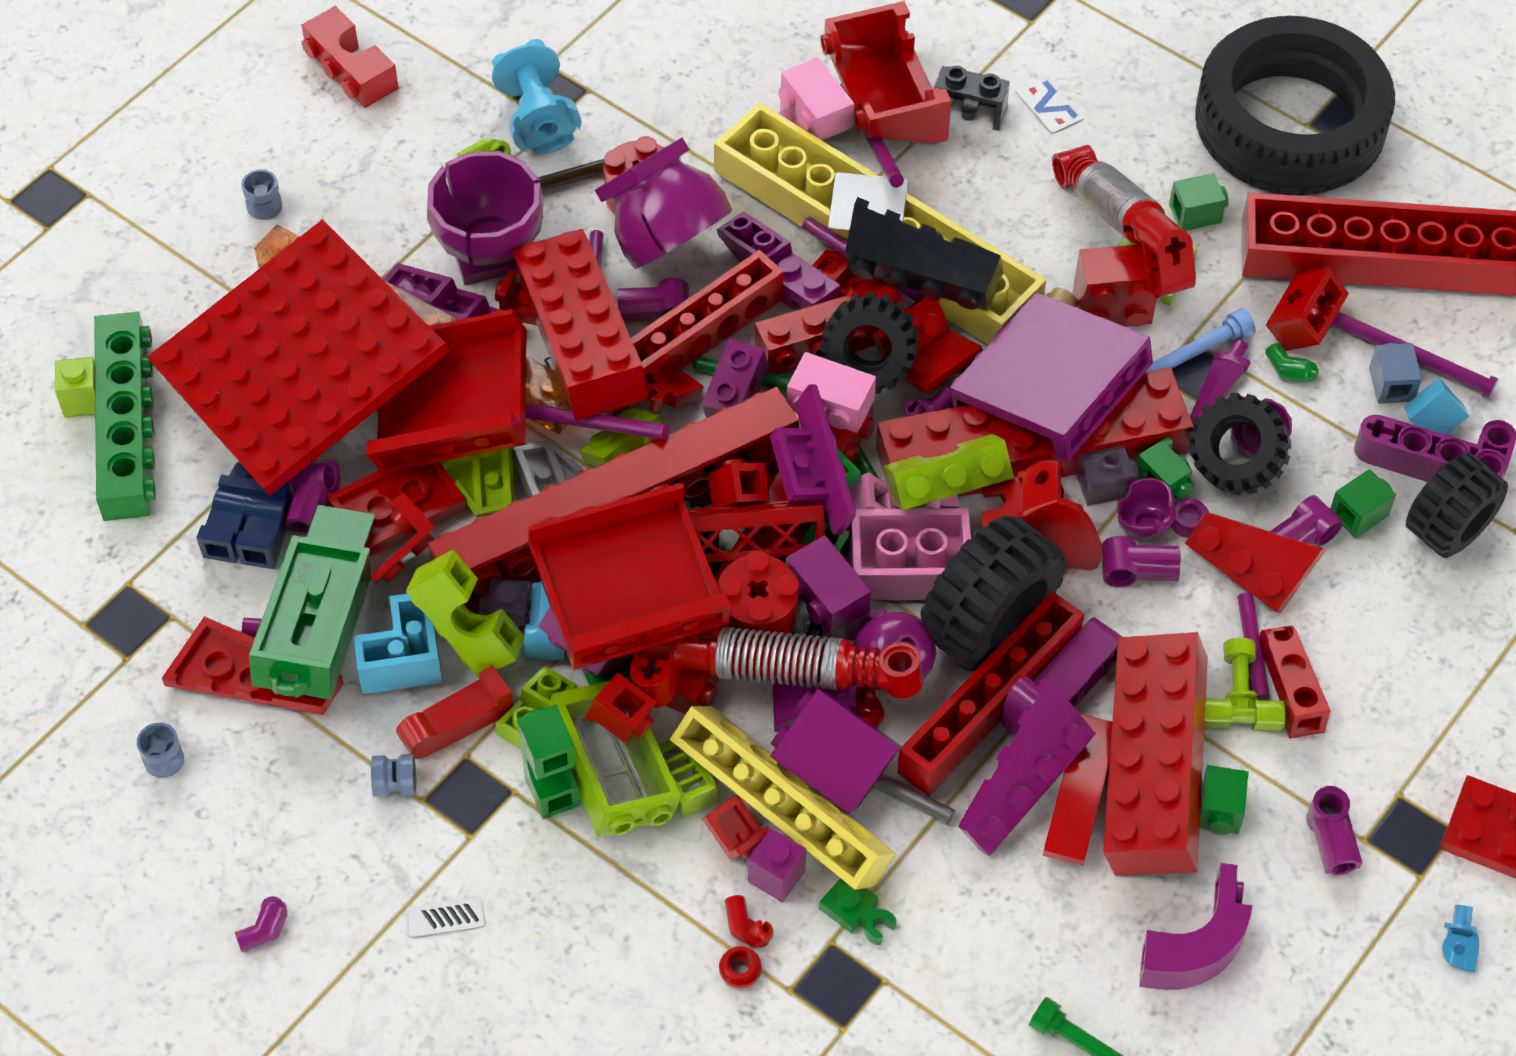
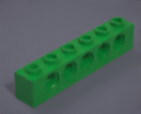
(123, 416)

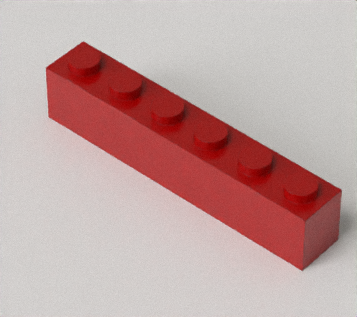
(979, 702)

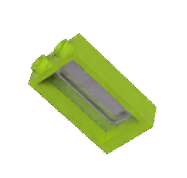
(617, 781)

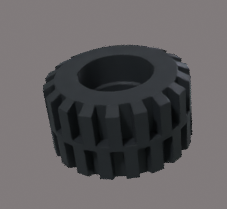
(881, 314)
(1222, 417)
(1456, 505)

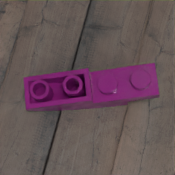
(802, 282)

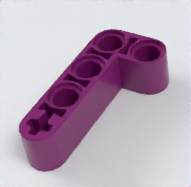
(1423, 452)
(1073, 671)

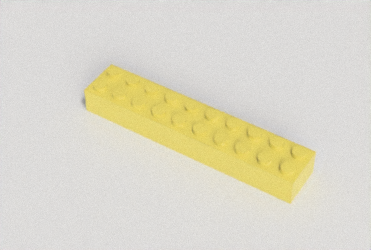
(797, 179)

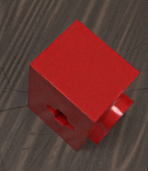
(1307, 309)

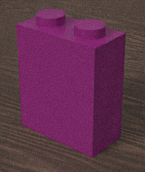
(834, 750)

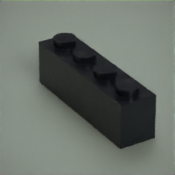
(920, 259)

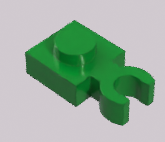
(856, 908)

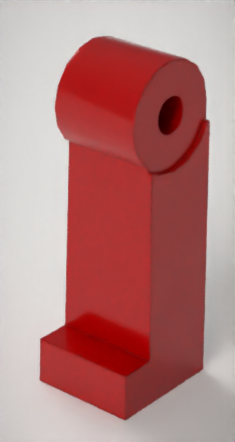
(1294, 682)
(456, 715)

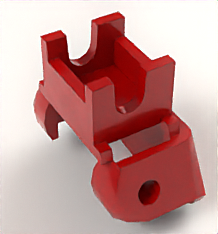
(1044, 509)

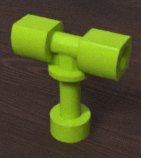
(1242, 704)

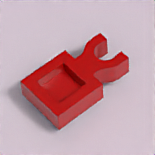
(672, 388)

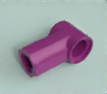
(651, 302)
(309, 491)
(1311, 522)
(1126, 562)
(1334, 833)

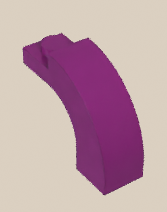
(1195, 957)

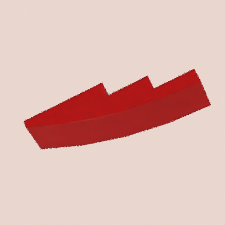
(1080, 797)

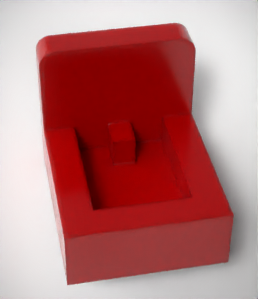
(735, 828)

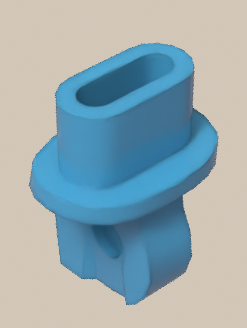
(1462, 941)

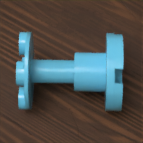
(542, 119)

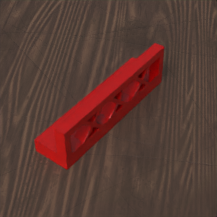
(755, 516)

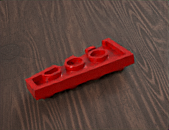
(219, 665)

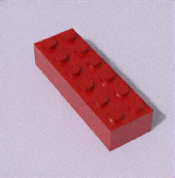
(580, 324)
(1156, 755)

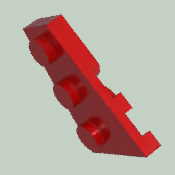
(1255, 558)

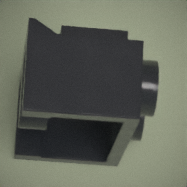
(975, 90)

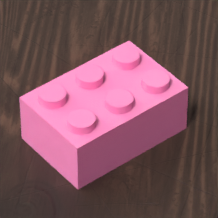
(906, 549)

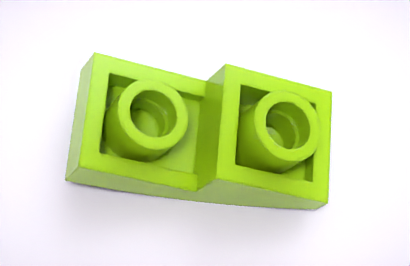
(533, 695)

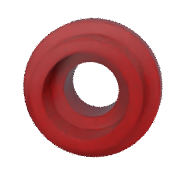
(740, 956)

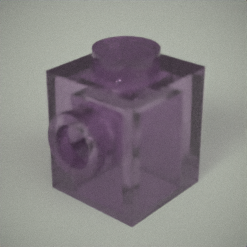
(1105, 474)
(512, 597)

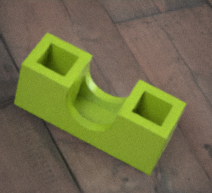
(935, 478)
(480, 640)

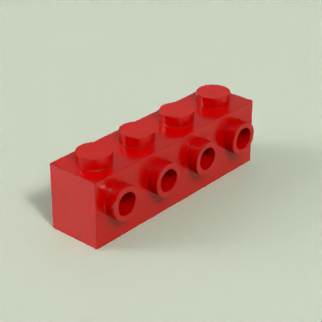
(801, 331)

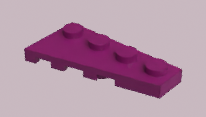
(1040, 752)

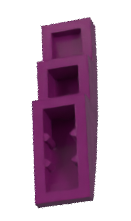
(439, 292)

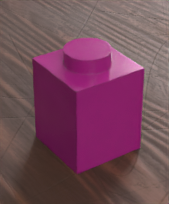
(776, 865)

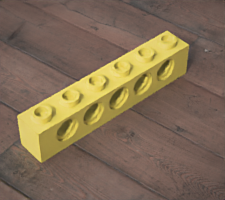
(783, 797)

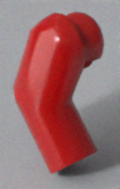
(869, 706)
(744, 929)

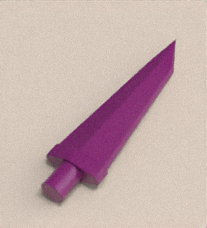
(1222, 376)

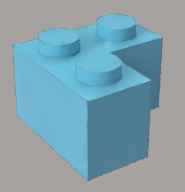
(400, 656)

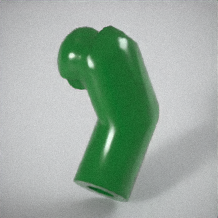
(1291, 368)

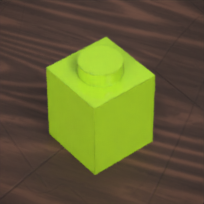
(75, 386)

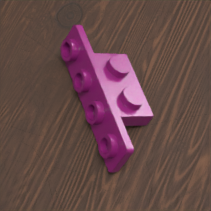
(811, 462)

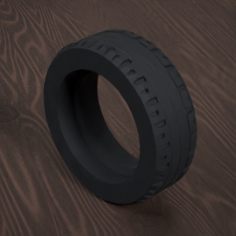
(1303, 50)

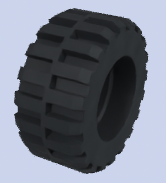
(991, 589)

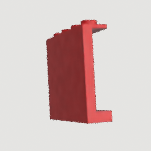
(463, 402)
(626, 576)

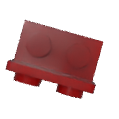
(939, 350)
(407, 518)

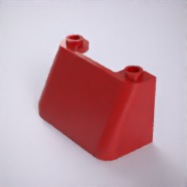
(885, 76)

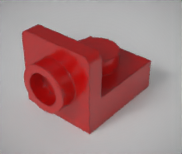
(511, 296)

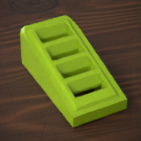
(698, 797)

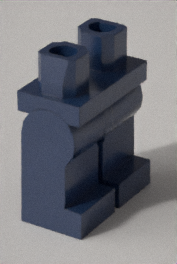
(245, 521)

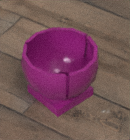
(662, 204)
(486, 213)

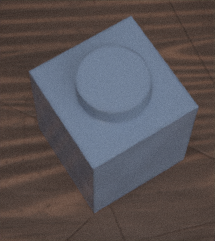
(1395, 373)

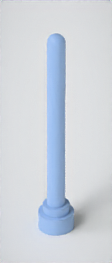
(1237, 326)

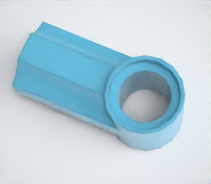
(535, 639)

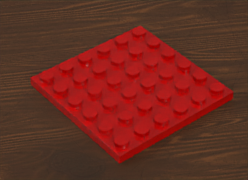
(297, 356)

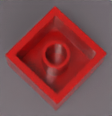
(1114, 285)

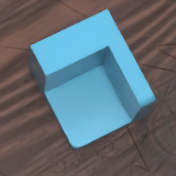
(1436, 409)

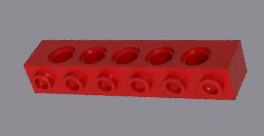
(709, 316)

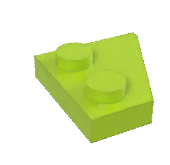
(484, 480)

